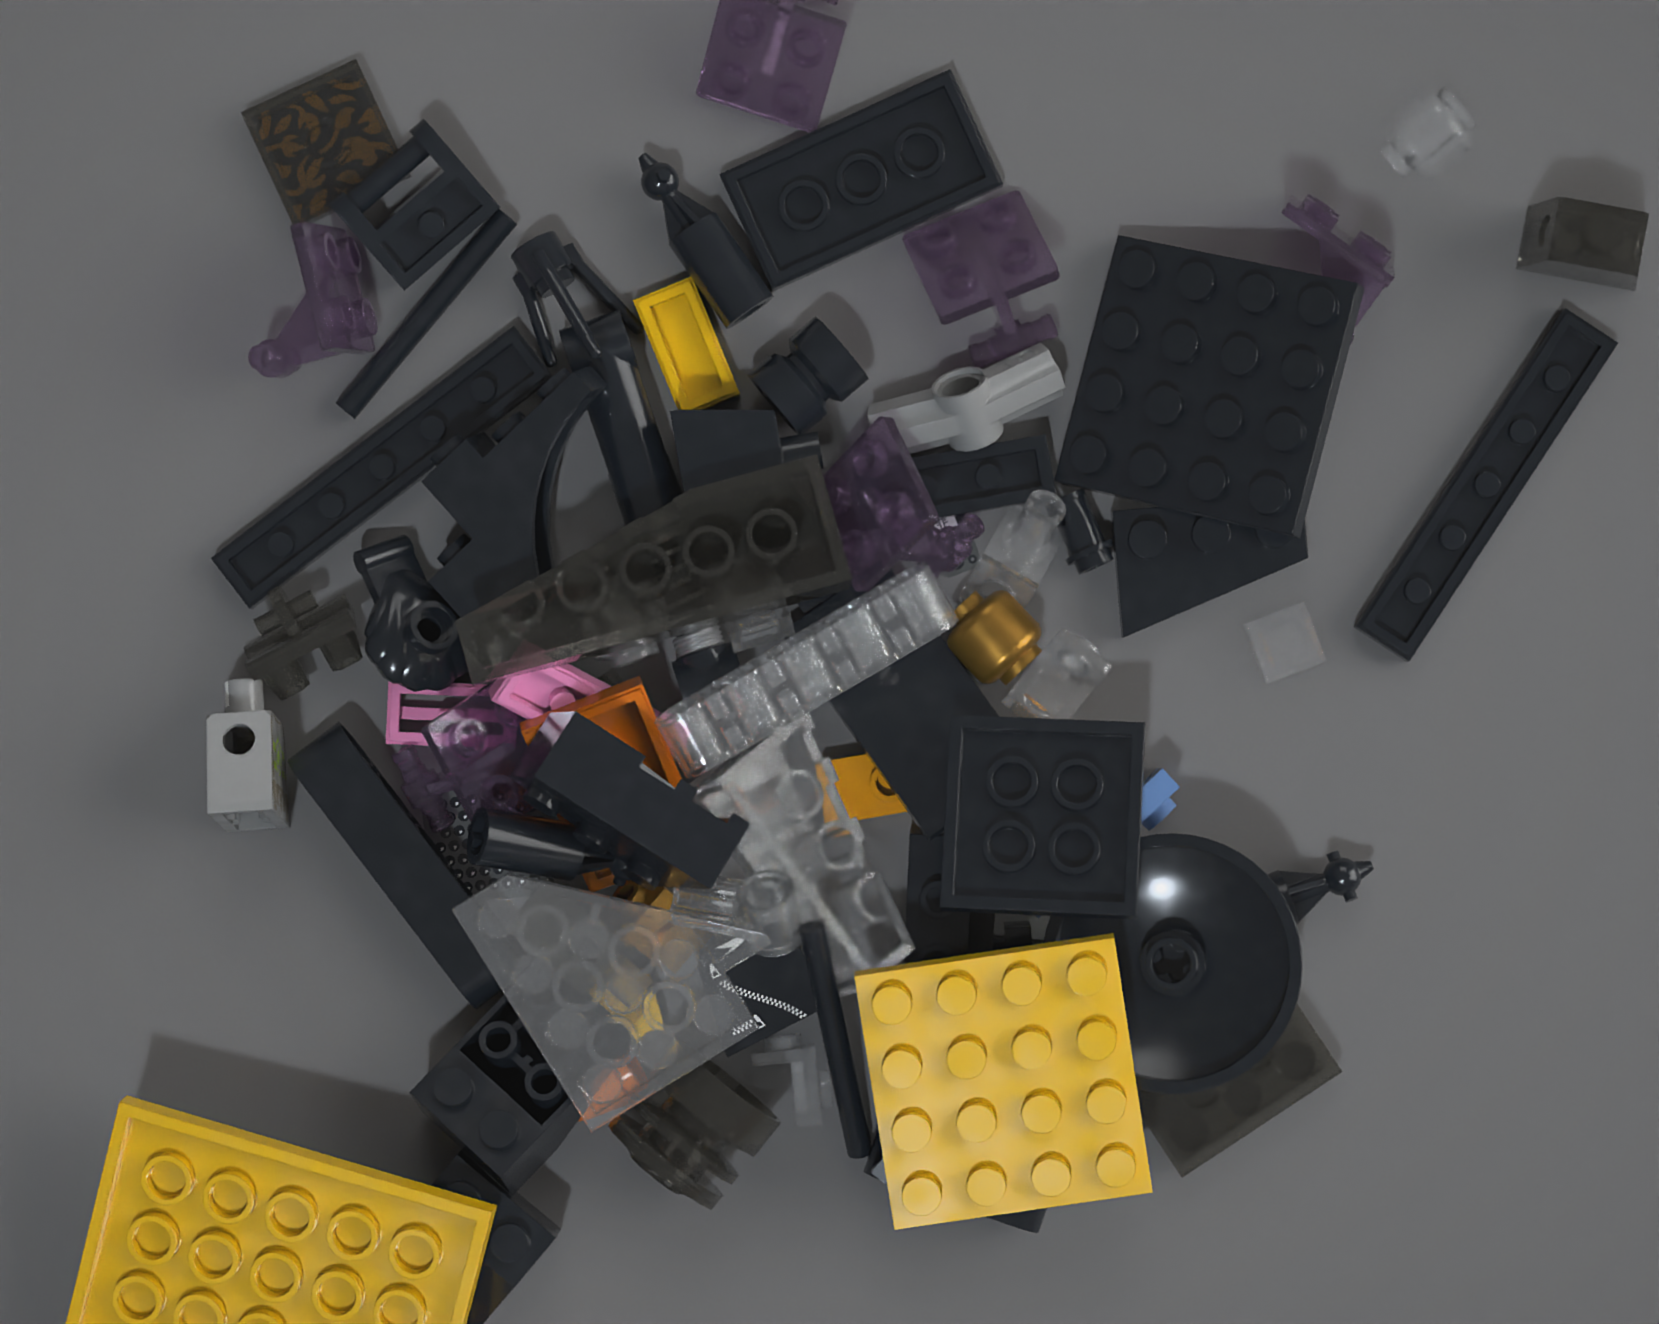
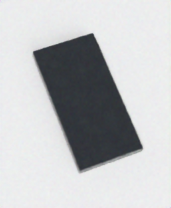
(861, 180)
(905, 717)

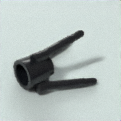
(546, 267)

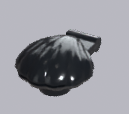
(411, 625)

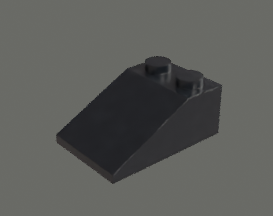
(516, 1236)

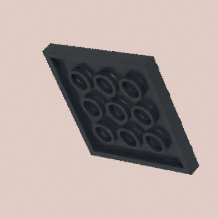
(1209, 385)

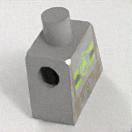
(249, 787)

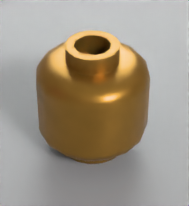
(994, 637)

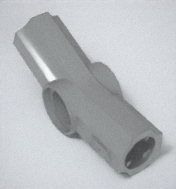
(974, 403)

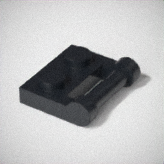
(428, 221)

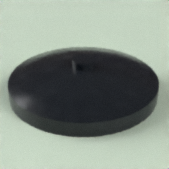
(1204, 965)

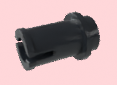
(1083, 535)

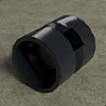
(808, 376)

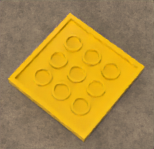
(1003, 1081)

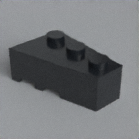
(625, 805)

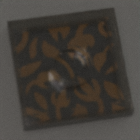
(320, 139)

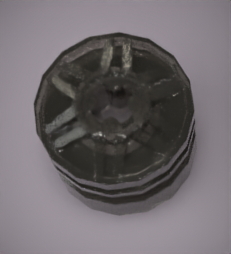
(693, 1128)

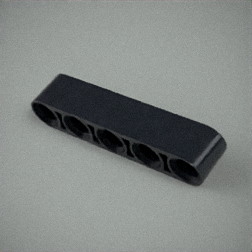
(394, 853)

